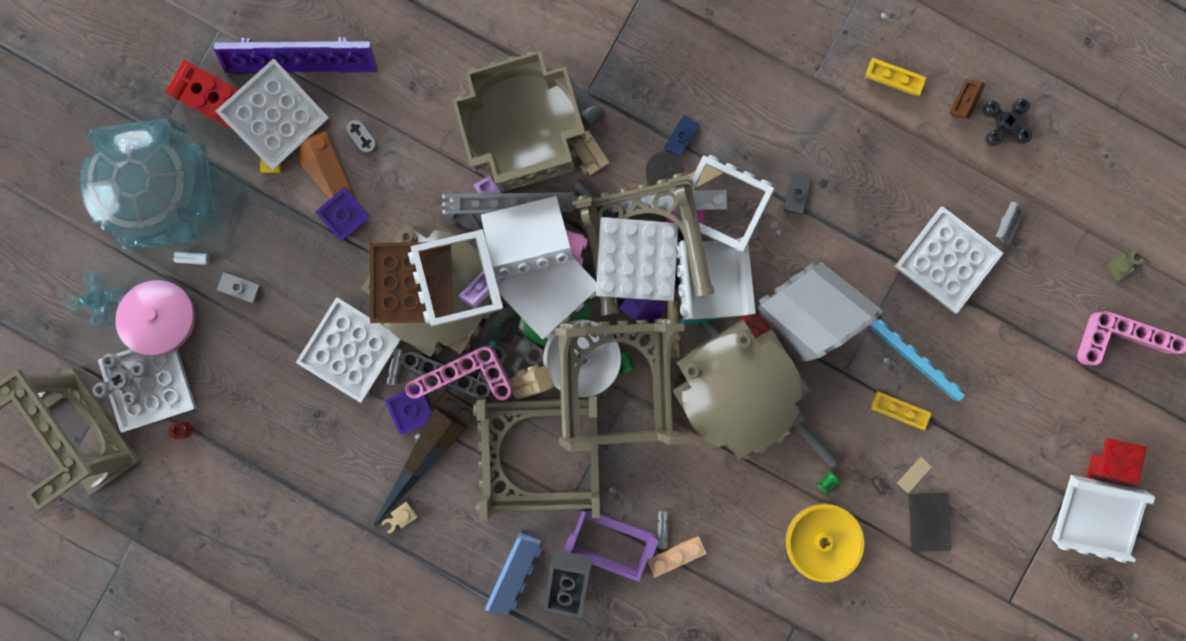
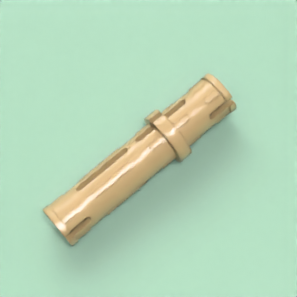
(673, 313)

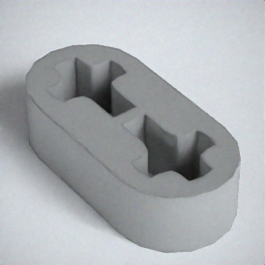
(364, 134)

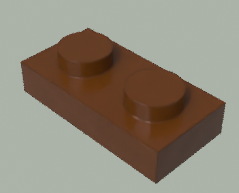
(967, 99)

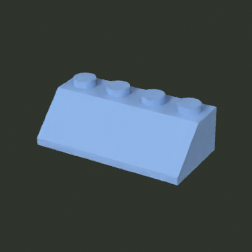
(513, 574)

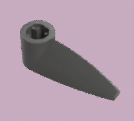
(586, 104)

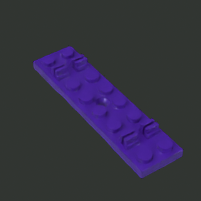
(297, 56)

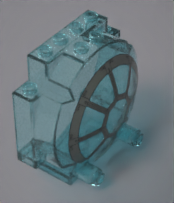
(146, 183)

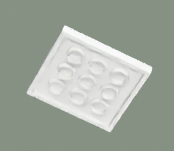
(272, 114)
(636, 259)
(948, 260)
(348, 350)
(162, 391)

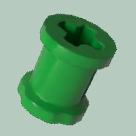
(626, 363)
(828, 483)

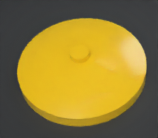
(824, 542)

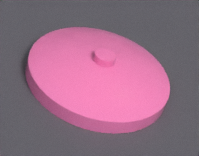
(155, 318)

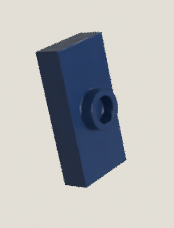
(681, 136)

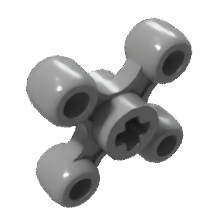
(113, 380)

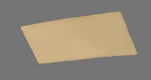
(708, 174)
(914, 475)

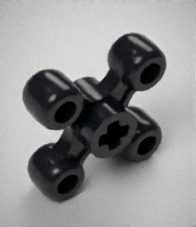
(1013, 118)

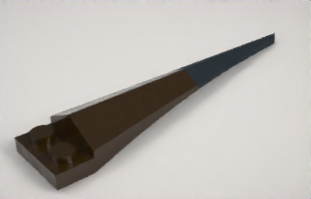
(444, 425)

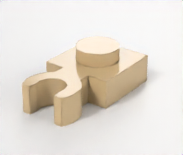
(402, 516)

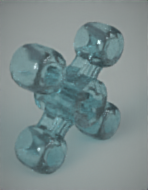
(89, 301)

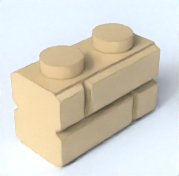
(589, 155)
(531, 382)

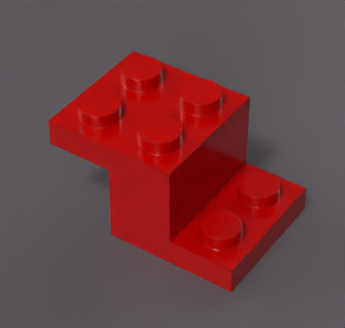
(1119, 463)

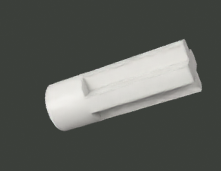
(192, 258)

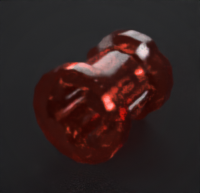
(175, 429)

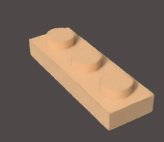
(676, 556)

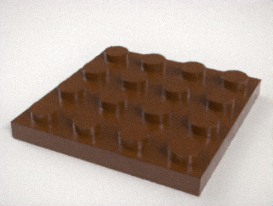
(393, 285)

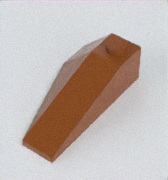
(323, 164)

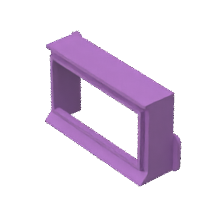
(609, 564)

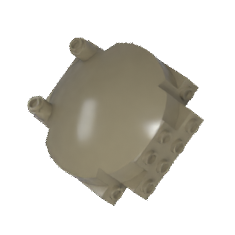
(519, 120)
(465, 268)
(741, 391)

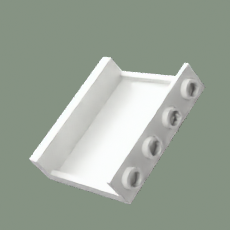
(526, 237)
(731, 279)
(548, 294)
(1100, 518)

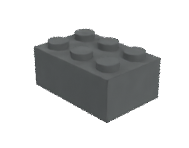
(567, 584)

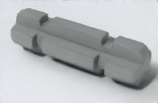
(395, 366)
(663, 516)

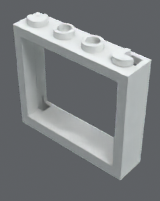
(745, 177)
(487, 268)

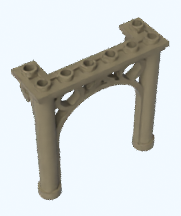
(689, 227)

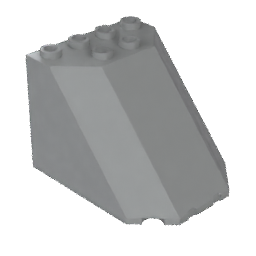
(816, 312)

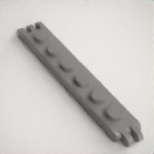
(489, 202)

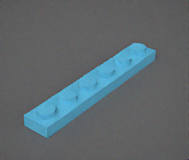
(921, 364)

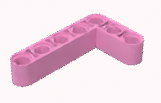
(1128, 332)
(461, 370)

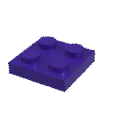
(342, 213)
(407, 411)

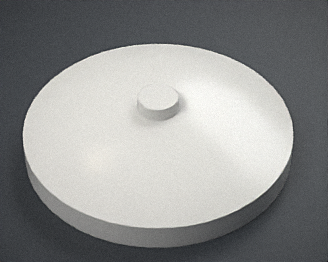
(597, 369)

